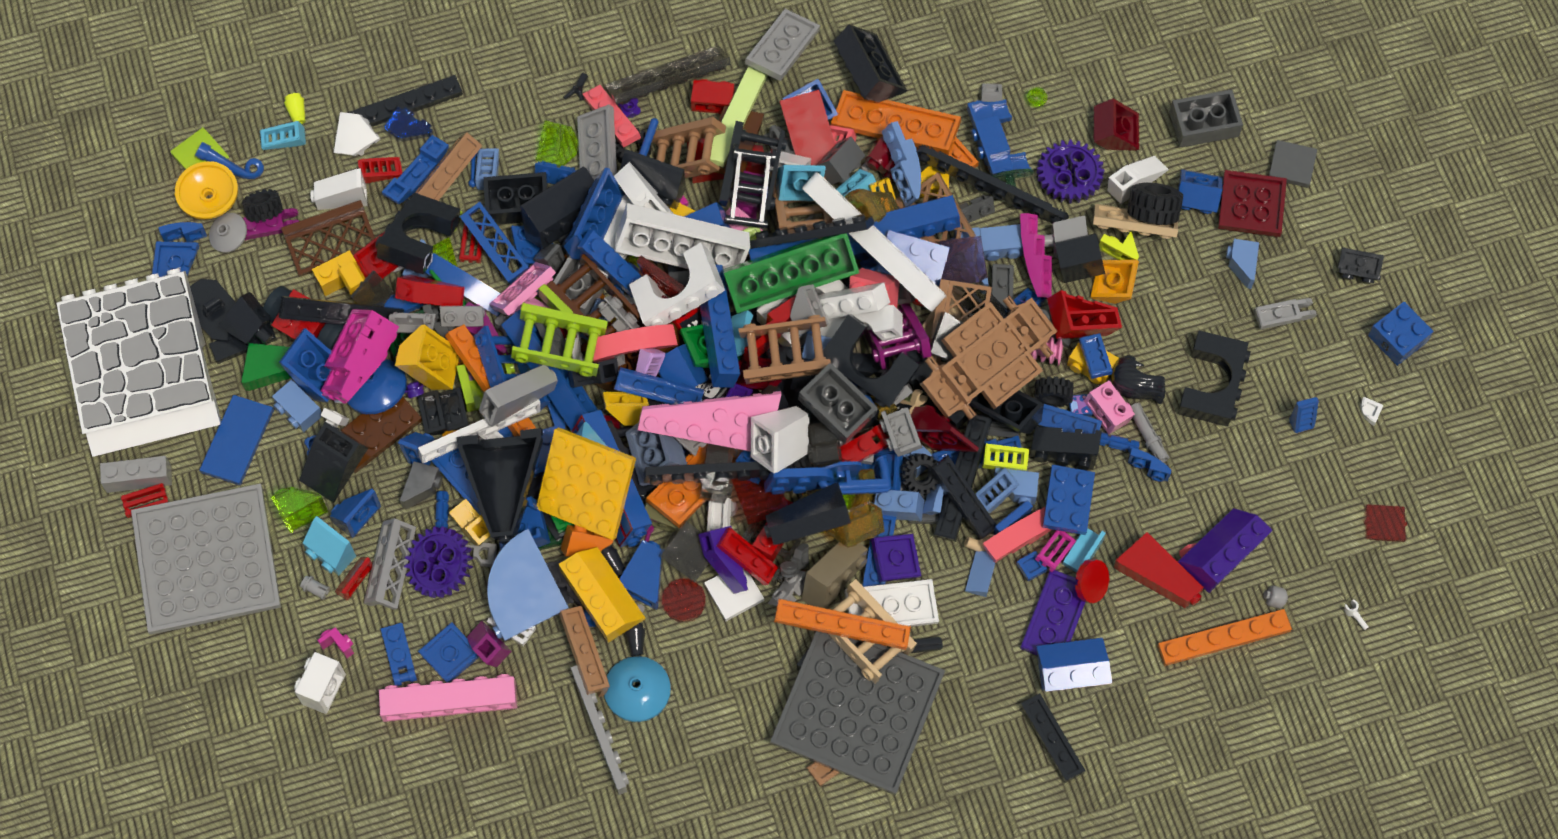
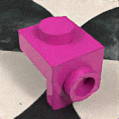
(334, 636)

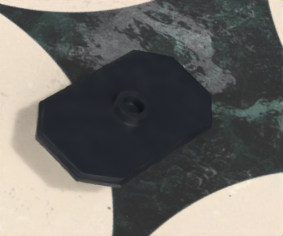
(212, 305)

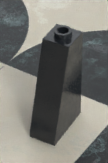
(808, 516)

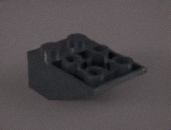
(331, 461)

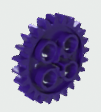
(1088, 167)
(453, 569)

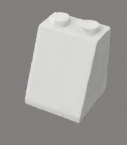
(779, 438)

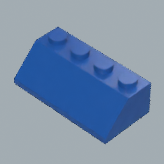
(596, 211)

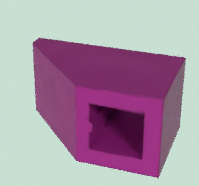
(487, 645)

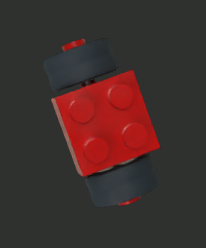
(325, 332)

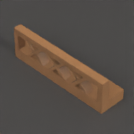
(449, 167)
(584, 651)

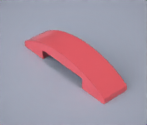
(633, 340)

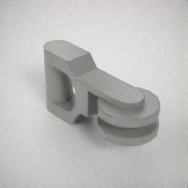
(492, 552)

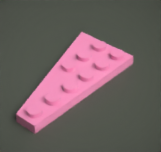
(712, 421)

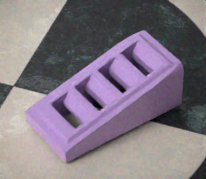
(650, 361)

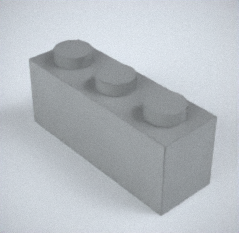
(135, 474)

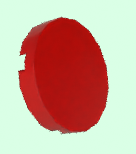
(1092, 580)

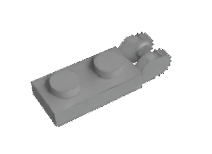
(1283, 313)

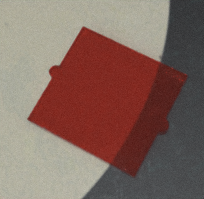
(1385, 523)

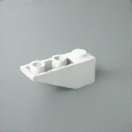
(1139, 172)

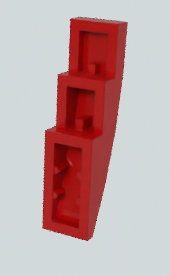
(778, 315)

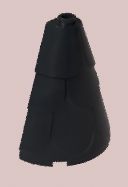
(502, 477)

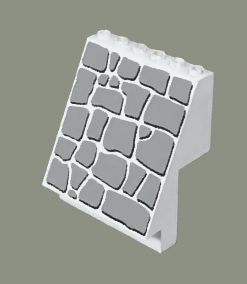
(137, 362)

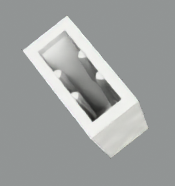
(340, 190)

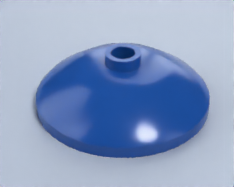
(381, 390)

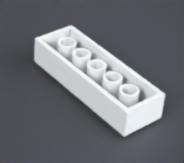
(666, 236)

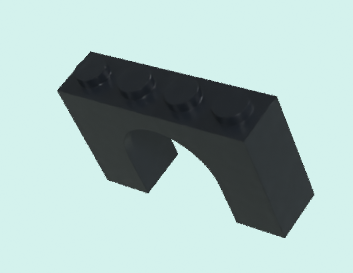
(416, 213)
(1230, 356)
(885, 388)

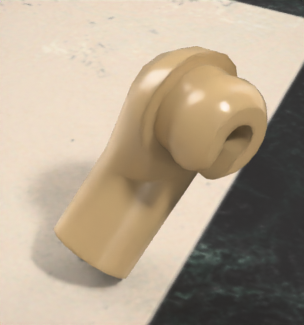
(976, 545)

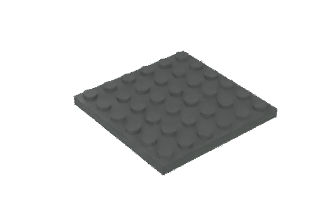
(853, 722)

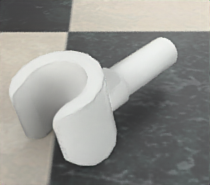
(1354, 612)

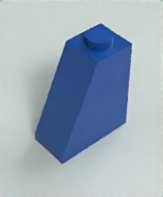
(643, 574)

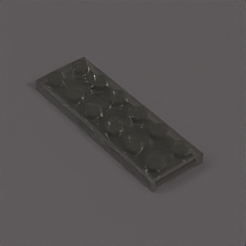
(671, 73)

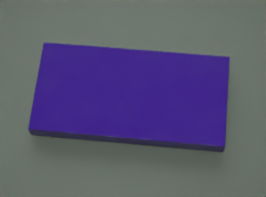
(1055, 613)

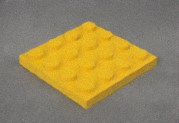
(585, 483)

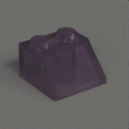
(965, 260)

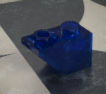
(406, 127)

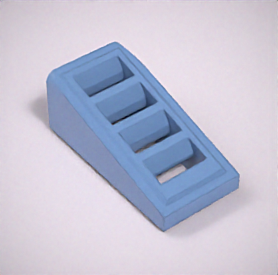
(491, 170)
(996, 501)

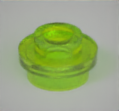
(1037, 92)

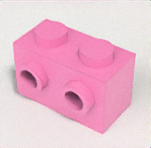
(1109, 407)

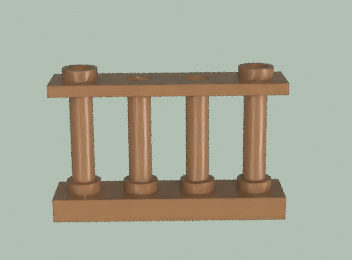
(691, 133)
(783, 213)
(777, 370)

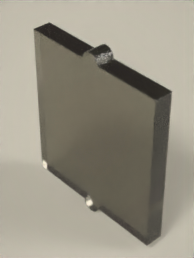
(372, 291)

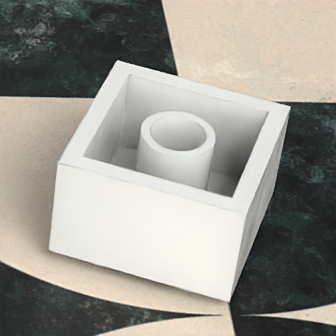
(319, 682)

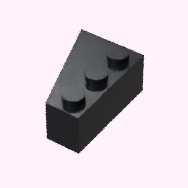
(1065, 447)

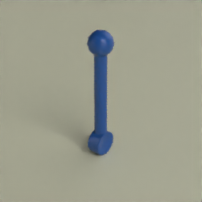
(472, 183)

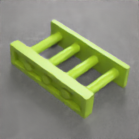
(573, 324)

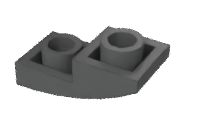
(442, 330)

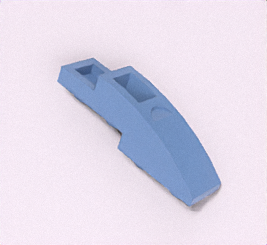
(907, 167)

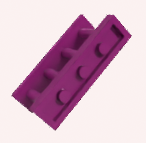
(914, 333)

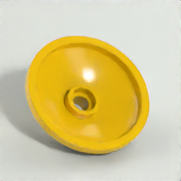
(205, 180)

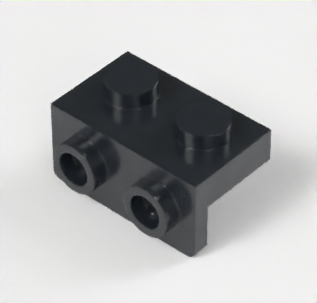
(1360, 264)

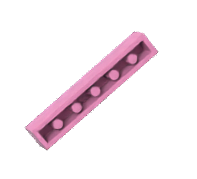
(448, 698)

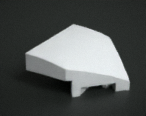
(354, 135)

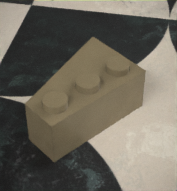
(832, 574)

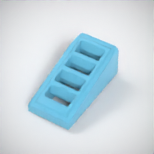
(294, 139)

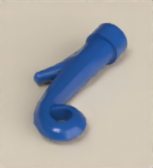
(206, 153)

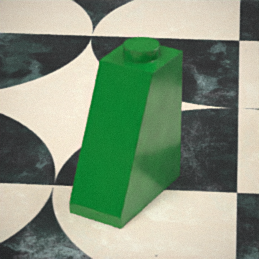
(263, 366)

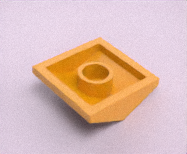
(1117, 281)

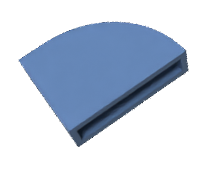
(521, 588)

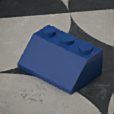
(1073, 664)

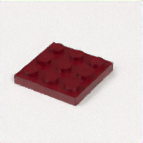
(1252, 203)

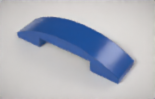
(411, 179)

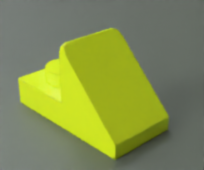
(1119, 251)

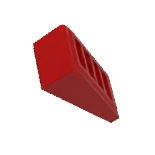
(371, 163)

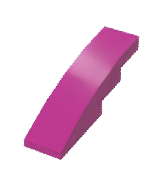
(1037, 263)

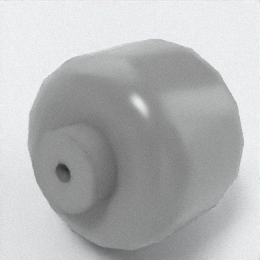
(1275, 596)

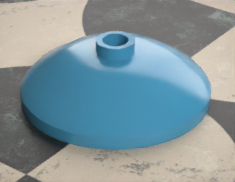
(641, 702)

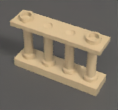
(872, 609)

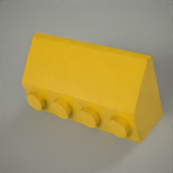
(601, 593)

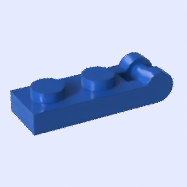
(398, 653)

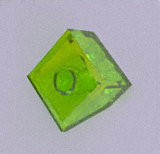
(298, 506)

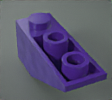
(725, 566)

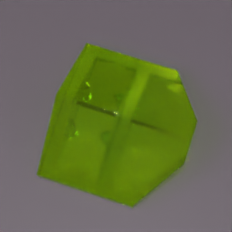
(557, 144)

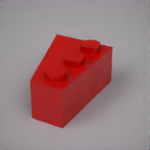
(1081, 318)

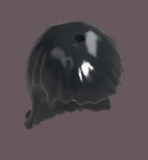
(1135, 384)

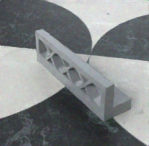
(383, 563)

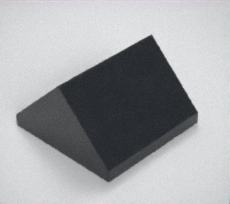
(1080, 258)

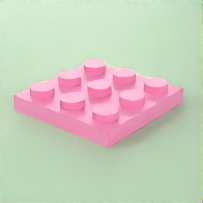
(523, 289)

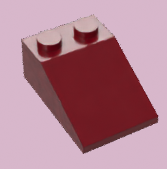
(938, 433)

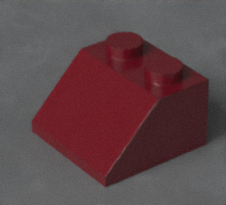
(1116, 126)

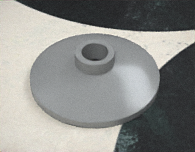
(232, 237)

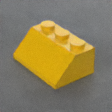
(428, 359)

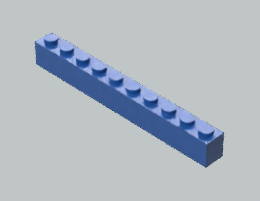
(914, 221)

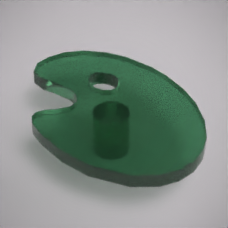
(1010, 176)

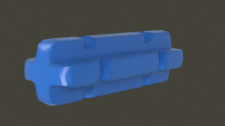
(1118, 442)
(442, 509)

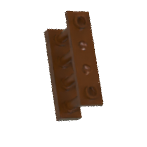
(602, 282)

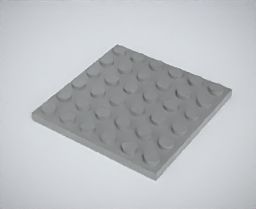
(205, 559)

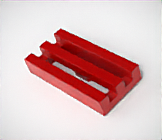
(470, 258)
(141, 493)

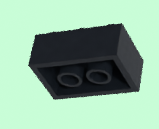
(508, 192)

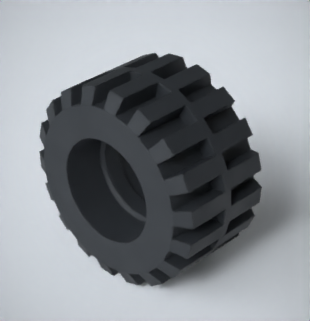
(1155, 203)

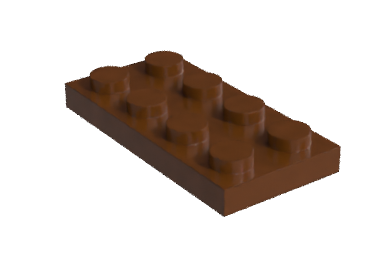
(382, 429)

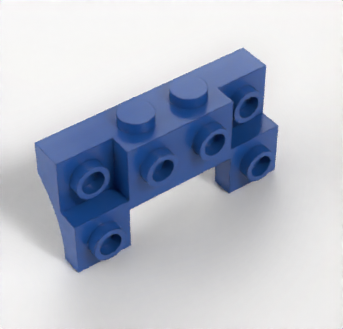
(990, 137)

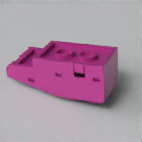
(357, 353)

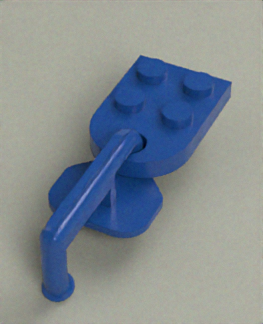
(804, 479)

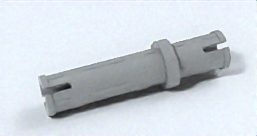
(1152, 440)

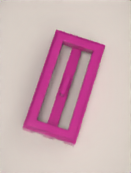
(1047, 560)

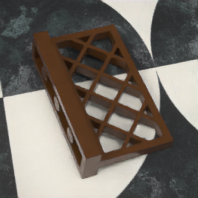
(319, 224)

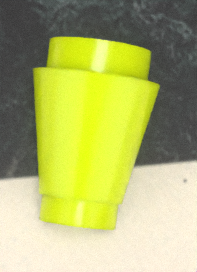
(295, 106)

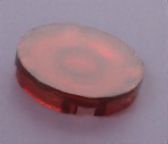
(683, 600)

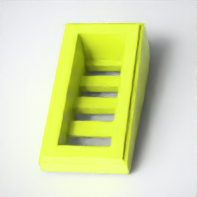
(997, 449)

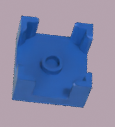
(535, 522)

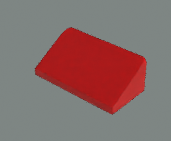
(354, 578)

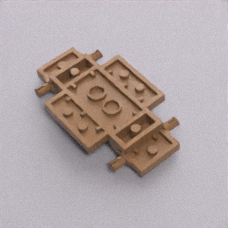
(989, 357)

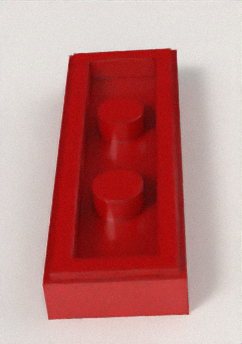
(747, 556)

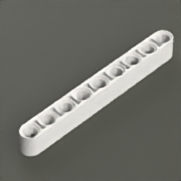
(876, 244)

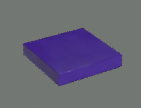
(896, 557)

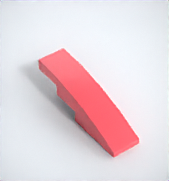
(1016, 536)

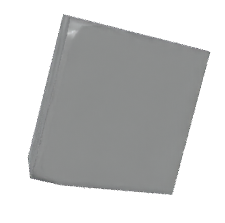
(991, 92)

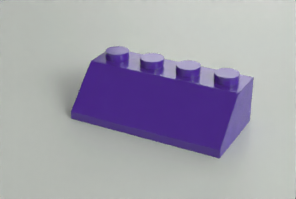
(1224, 547)

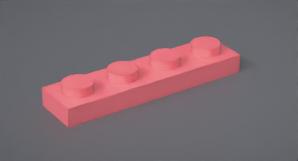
(624, 130)

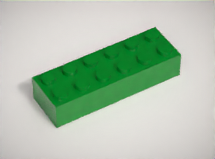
(786, 270)

